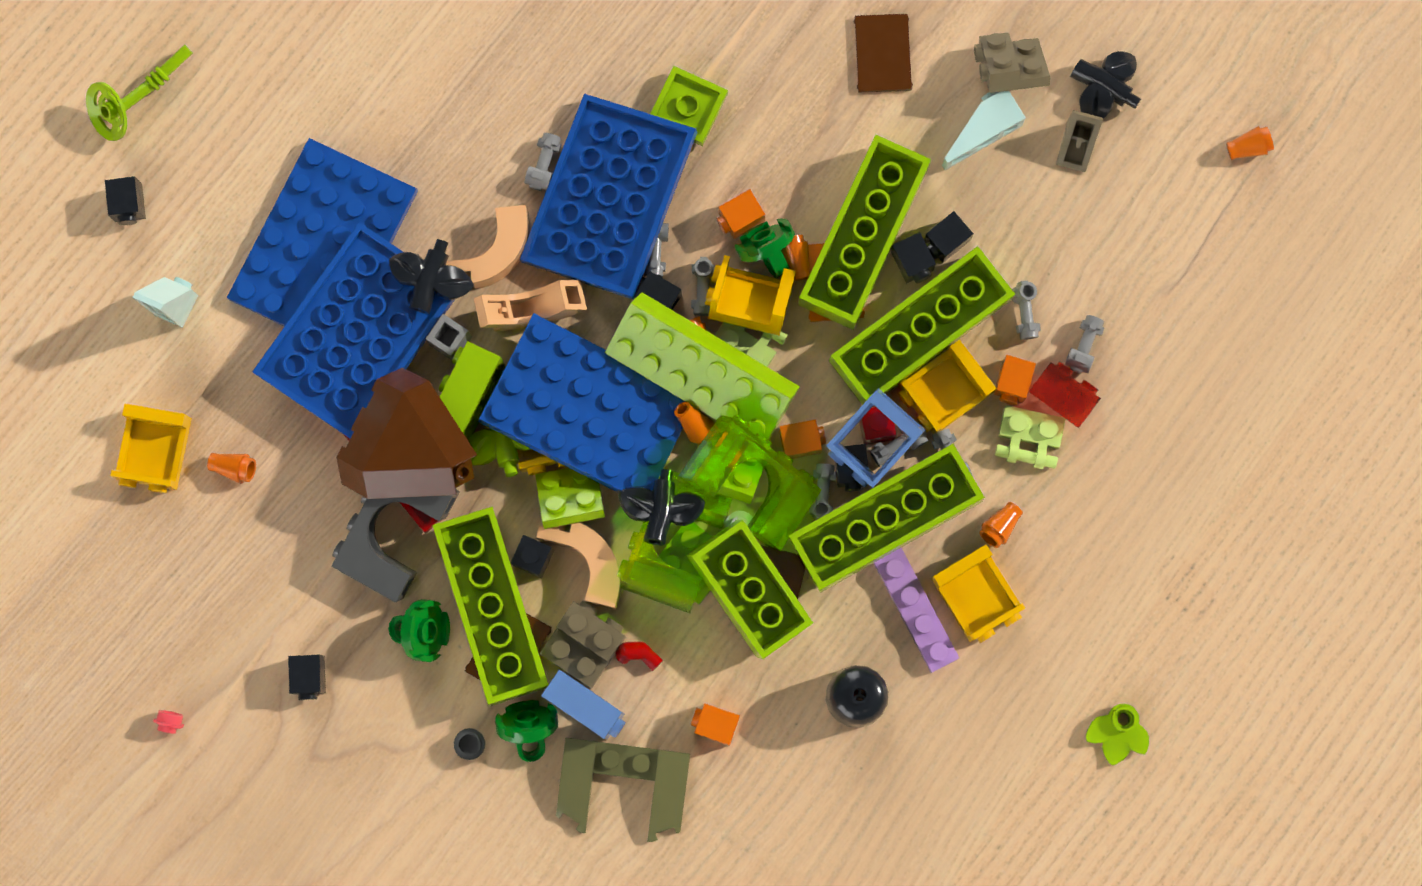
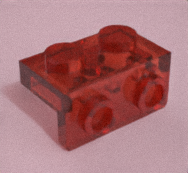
(1065, 394)

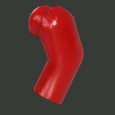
(636, 651)

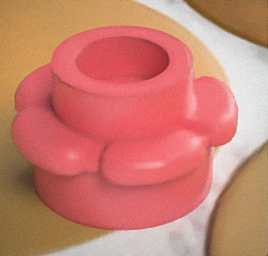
(168, 721)

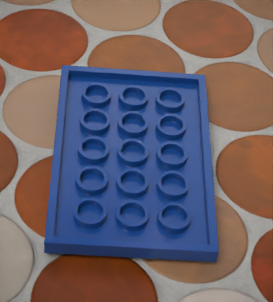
(608, 196)
(311, 223)
(348, 333)
(583, 408)

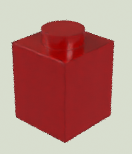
(876, 427)

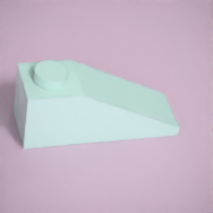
(991, 121)
(168, 299)

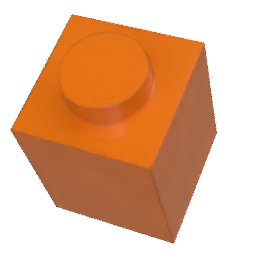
(740, 214)
(1014, 380)
(802, 439)
(715, 723)

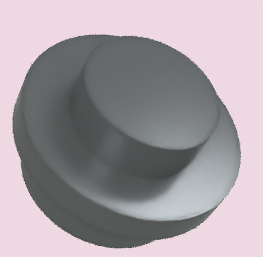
(469, 744)

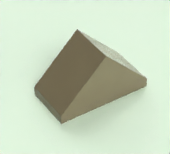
(1079, 140)

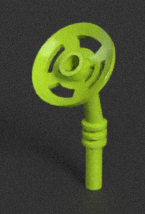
(117, 107)

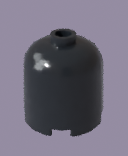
(843, 703)

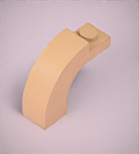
(505, 252)
(514, 311)
(603, 584)

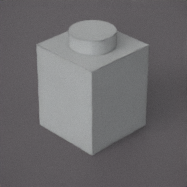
(448, 336)

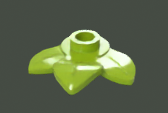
(1116, 738)

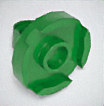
(765, 244)
(422, 630)
(527, 724)

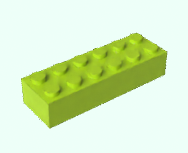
(864, 232)
(922, 326)
(699, 366)
(886, 518)
(490, 606)

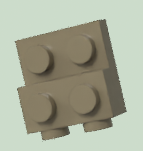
(1011, 64)
(583, 643)

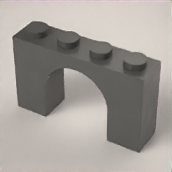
(365, 560)

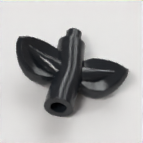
(1106, 83)
(429, 276)
(660, 507)

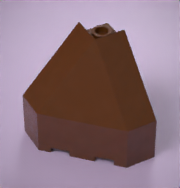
(405, 443)

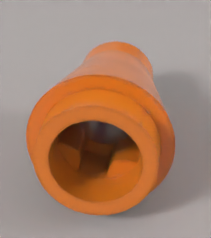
(1253, 143)
(798, 257)
(693, 422)
(233, 466)
(1000, 526)

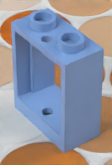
(897, 415)
(584, 705)

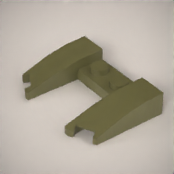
(588, 757)

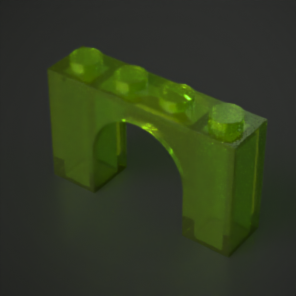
(789, 489)
(654, 579)

